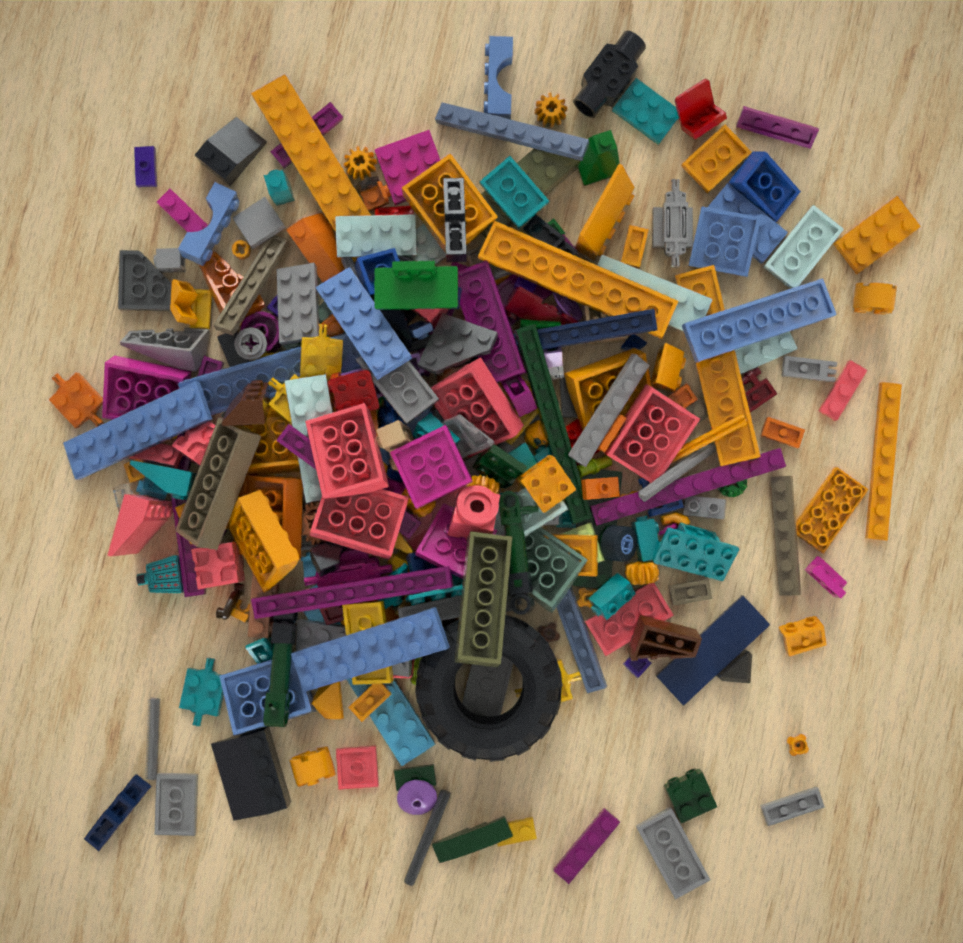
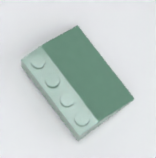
(551, 567)

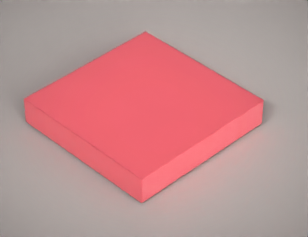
(357, 767)

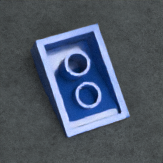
(765, 184)

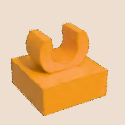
(241, 614)

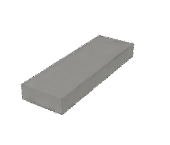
(792, 806)

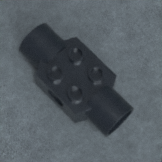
(609, 74)

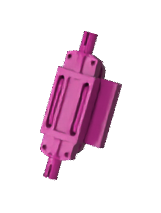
(353, 566)

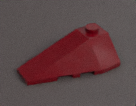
(529, 306)

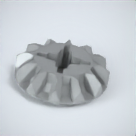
(244, 337)

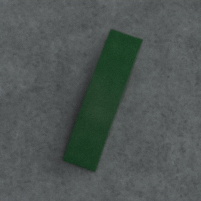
(472, 839)

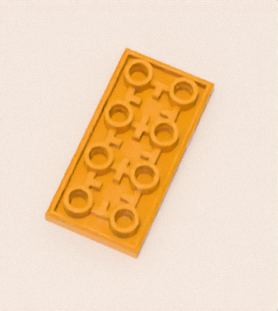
(829, 509)

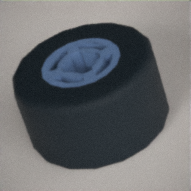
(619, 543)

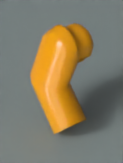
(674, 517)

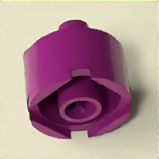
(264, 322)

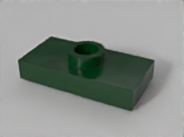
(424, 773)

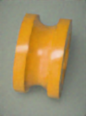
(235, 249)

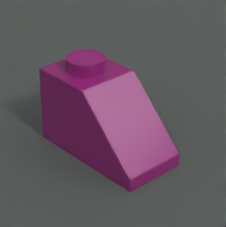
(519, 395)

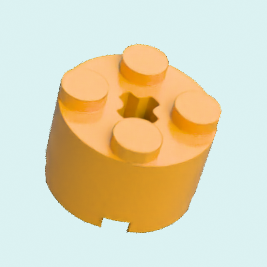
(874, 297)
(312, 766)

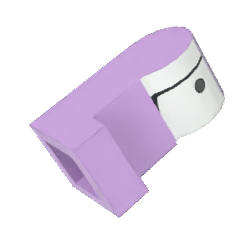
(554, 363)

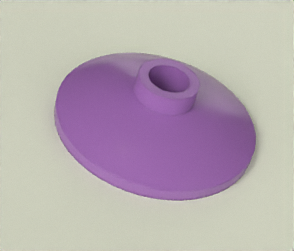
(568, 306)
(416, 791)

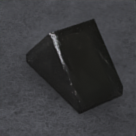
(738, 669)

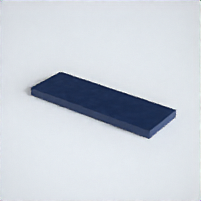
(719, 646)

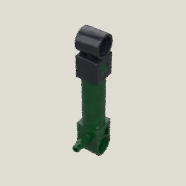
(519, 576)
(278, 700)

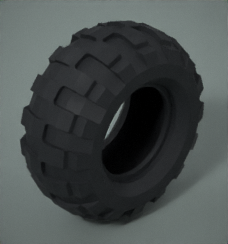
(499, 735)

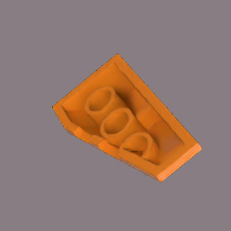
(318, 244)
(223, 283)

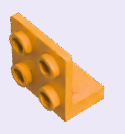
(547, 483)

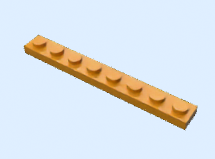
(883, 461)

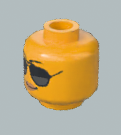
(535, 435)

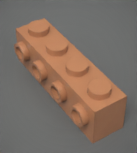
(262, 626)

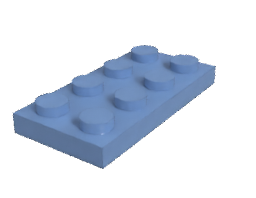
(769, 232)

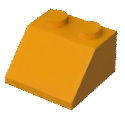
(667, 368)

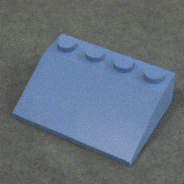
(246, 695)

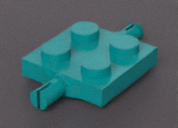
(202, 692)

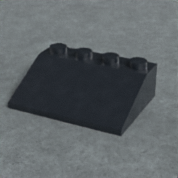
(251, 774)

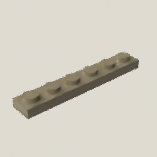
(251, 285)
(786, 535)

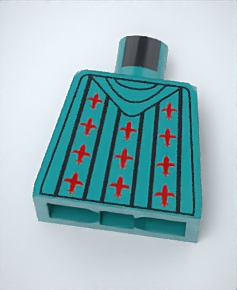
(162, 576)

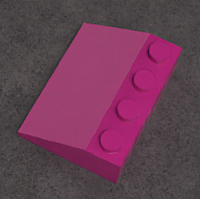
(136, 383)

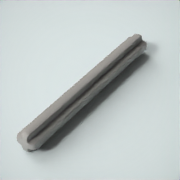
(676, 471)

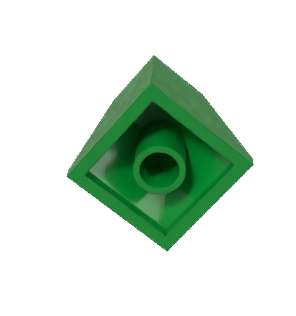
(600, 158)

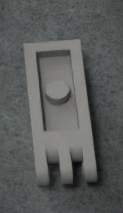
(808, 368)

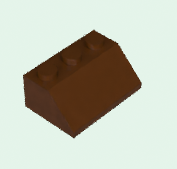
(249, 406)

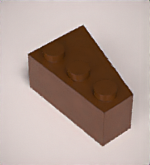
(661, 638)

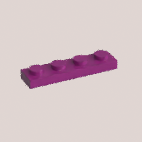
(325, 120)
(777, 127)
(586, 845)

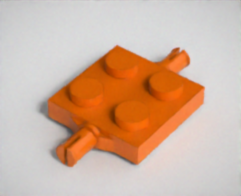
(77, 400)

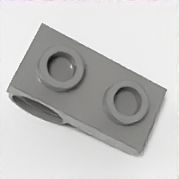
(705, 507)

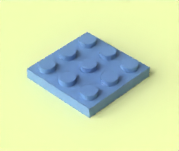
(724, 241)

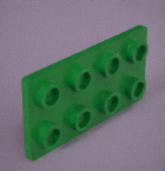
(416, 286)

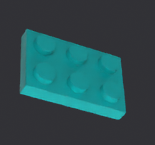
(646, 111)
(514, 192)

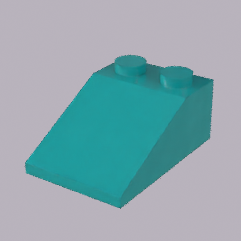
(168, 479)

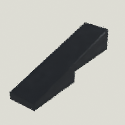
(455, 220)
(544, 232)

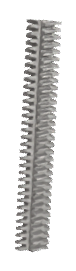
(153, 738)

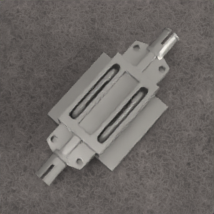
(673, 224)

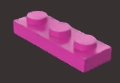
(181, 212)

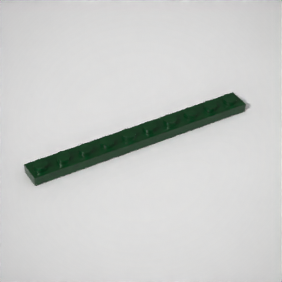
(551, 417)

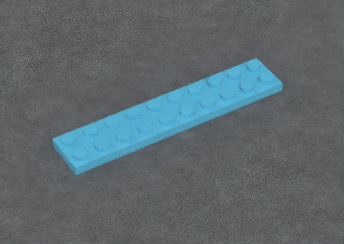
(394, 717)

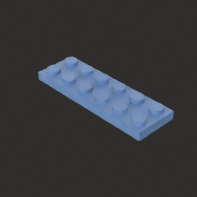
(363, 323)

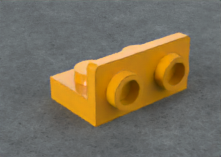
(803, 635)

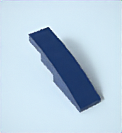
(117, 812)

